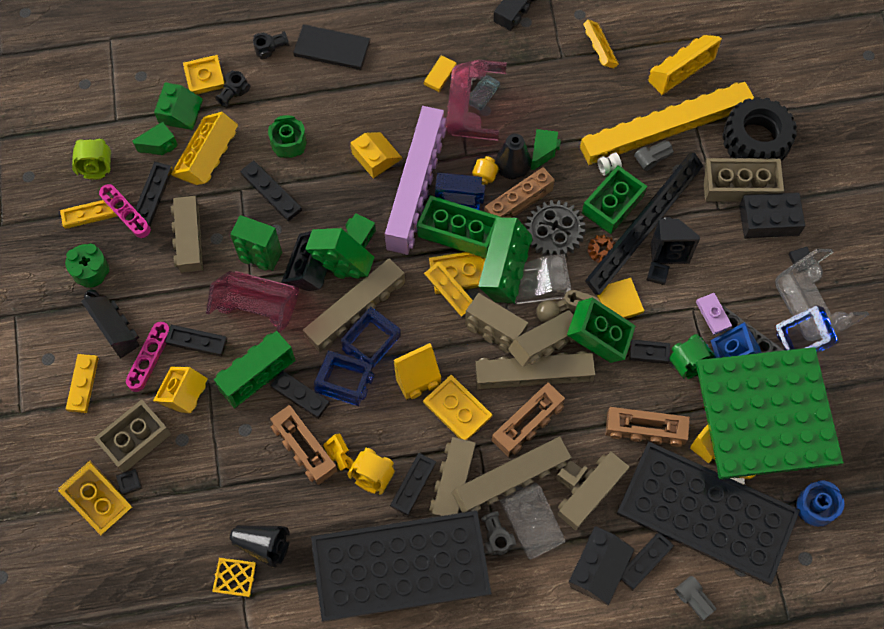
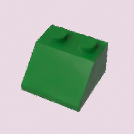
(178, 106)

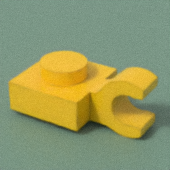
(336, 451)

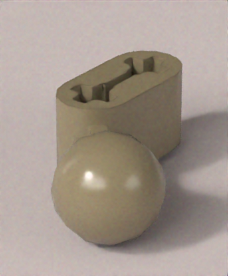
(550, 309)

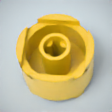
(371, 471)

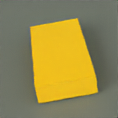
(440, 73)

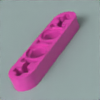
(126, 209)
(145, 355)

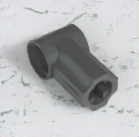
(651, 156)
(691, 592)

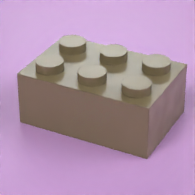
(494, 322)
(132, 436)

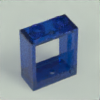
(460, 189)
(822, 321)
(382, 323)
(334, 391)

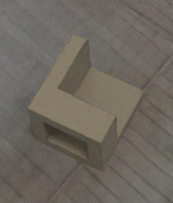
(571, 475)

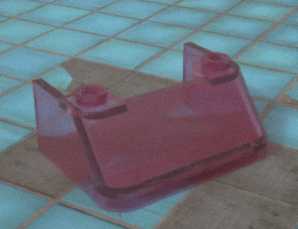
(458, 119)
(253, 295)

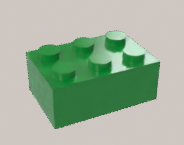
(614, 199)
(256, 243)
(339, 253)
(601, 330)

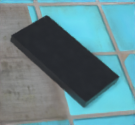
(331, 47)

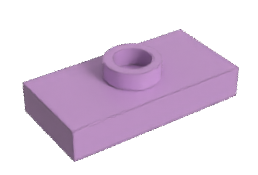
(713, 313)

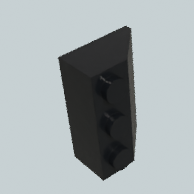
(673, 242)
(302, 269)
(112, 324)
(601, 566)

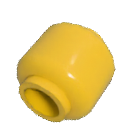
(486, 169)

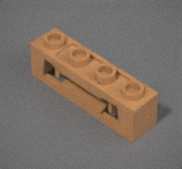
(522, 195)
(551, 398)
(675, 433)
(321, 470)

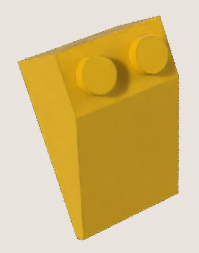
(417, 372)
(95, 497)

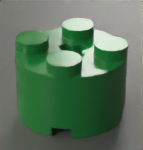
(287, 136)
(87, 265)
(686, 355)

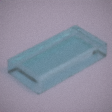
(483, 92)

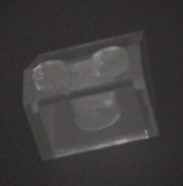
(544, 280)
(532, 520)

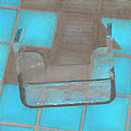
(800, 293)

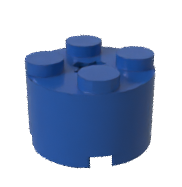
(829, 508)

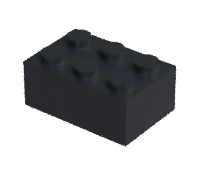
(771, 215)

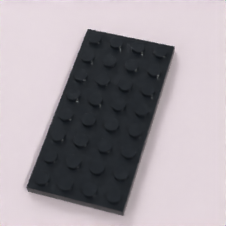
(709, 513)
(400, 566)

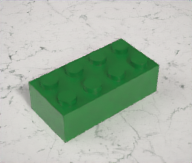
(456, 226)
(505, 260)
(254, 369)

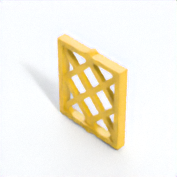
(234, 577)

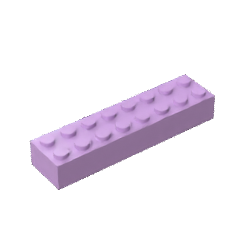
(415, 180)

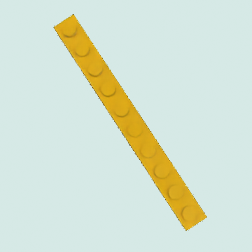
(664, 123)

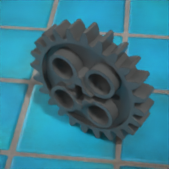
(561, 215)

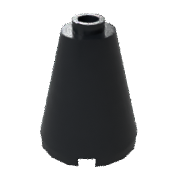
(513, 158)
(262, 542)

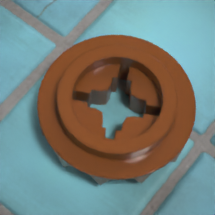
(593, 247)

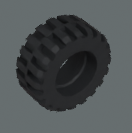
(763, 113)

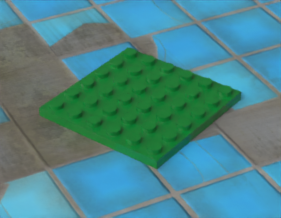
(768, 413)

